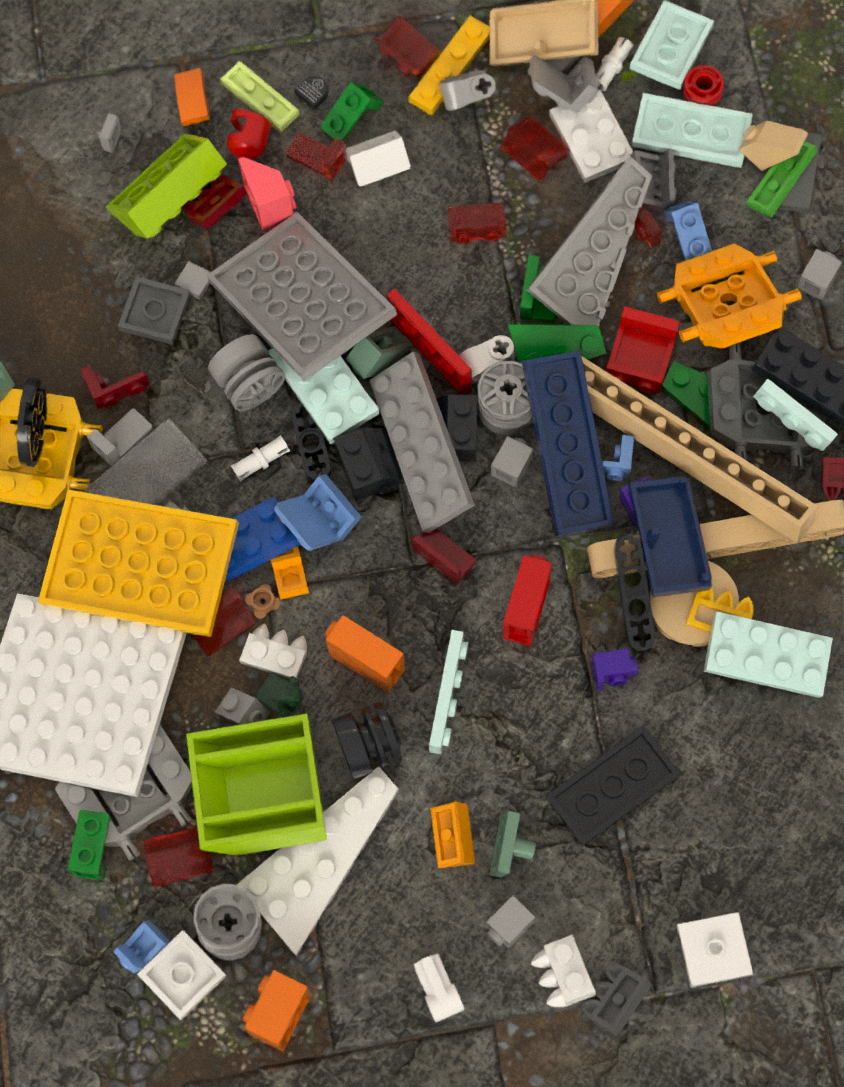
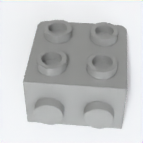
(568, 91)

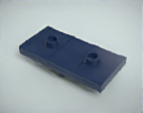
(670, 536)

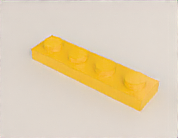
(450, 63)

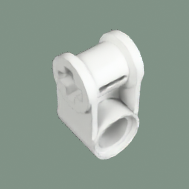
(487, 354)

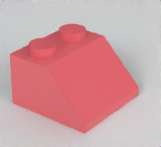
(267, 192)

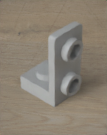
(120, 437)

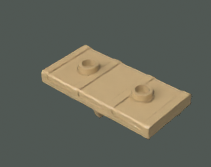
(543, 30)

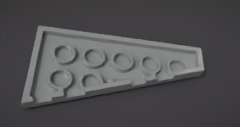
(587, 263)

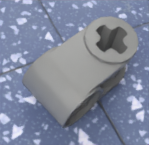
(461, 89)

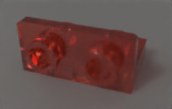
(534, 147)
(477, 222)

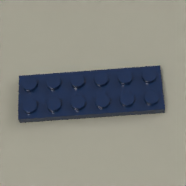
(567, 442)

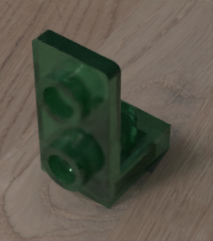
(280, 695)

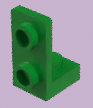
(349, 110)
(89, 845)

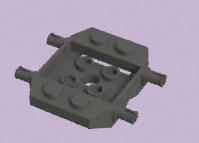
(735, 416)

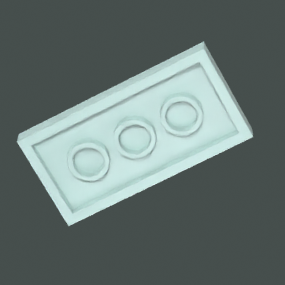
(691, 130)
(331, 397)
(768, 654)

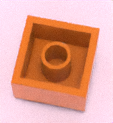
(276, 1010)

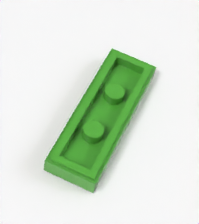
(780, 181)

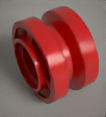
(707, 77)

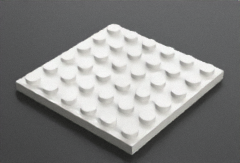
(82, 695)

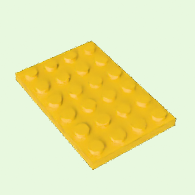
(139, 562)

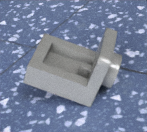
(241, 708)

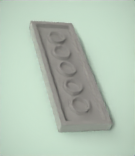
(421, 442)

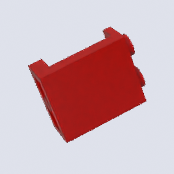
(642, 349)

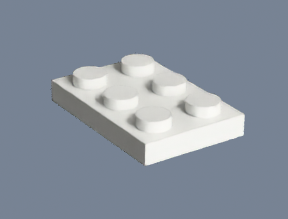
(593, 138)

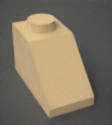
(771, 143)

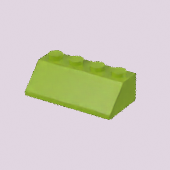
(167, 185)

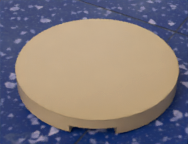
(672, 611)

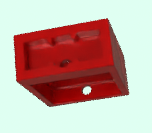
(527, 600)

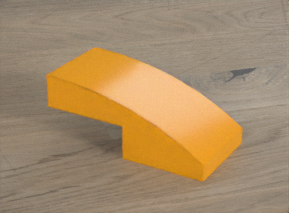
(289, 574)

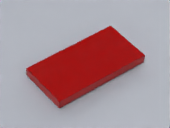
(430, 344)

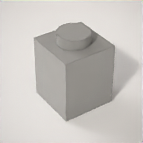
(819, 274)
(512, 461)
(509, 923)

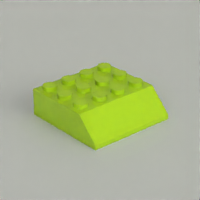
(256, 786)

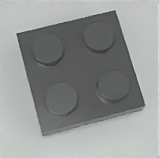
(154, 310)

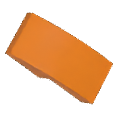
(191, 97)

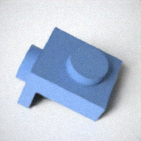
(141, 947)

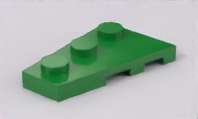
(544, 340)
(688, 390)

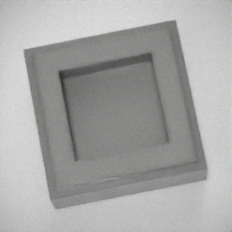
(110, 133)
(194, 279)

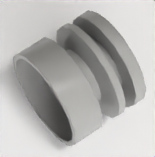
(246, 372)
(496, 409)
(224, 904)

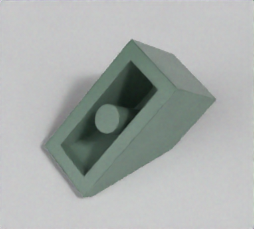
(378, 351)

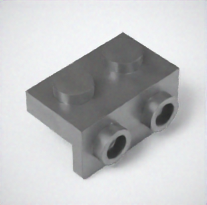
(661, 186)

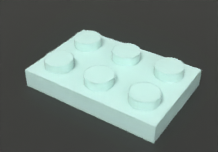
(671, 45)

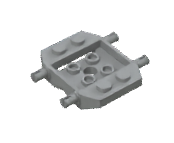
(138, 812)

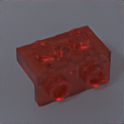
(408, 47)

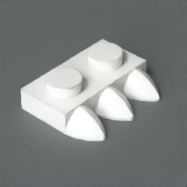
(275, 654)
(566, 972)

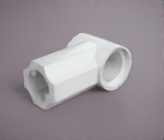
(440, 994)

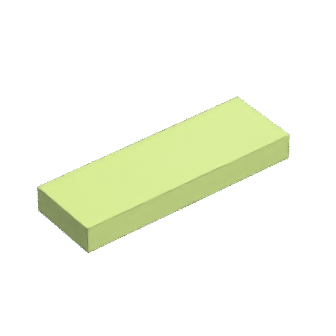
(260, 96)

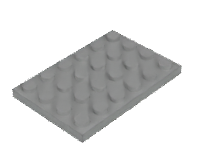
(301, 296)

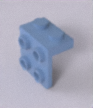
(319, 515)

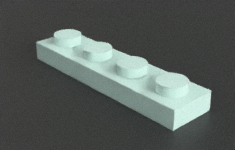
(446, 705)

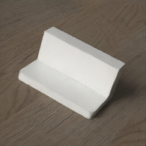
(378, 158)

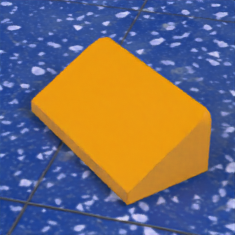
(452, 835)

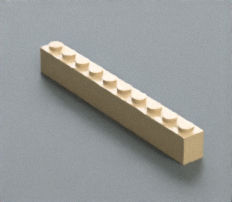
(698, 454)

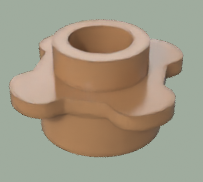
(254, 598)

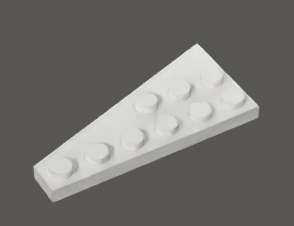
(303, 879)

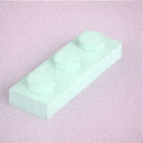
(794, 415)

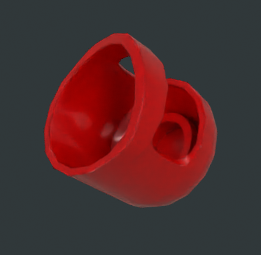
(252, 137)

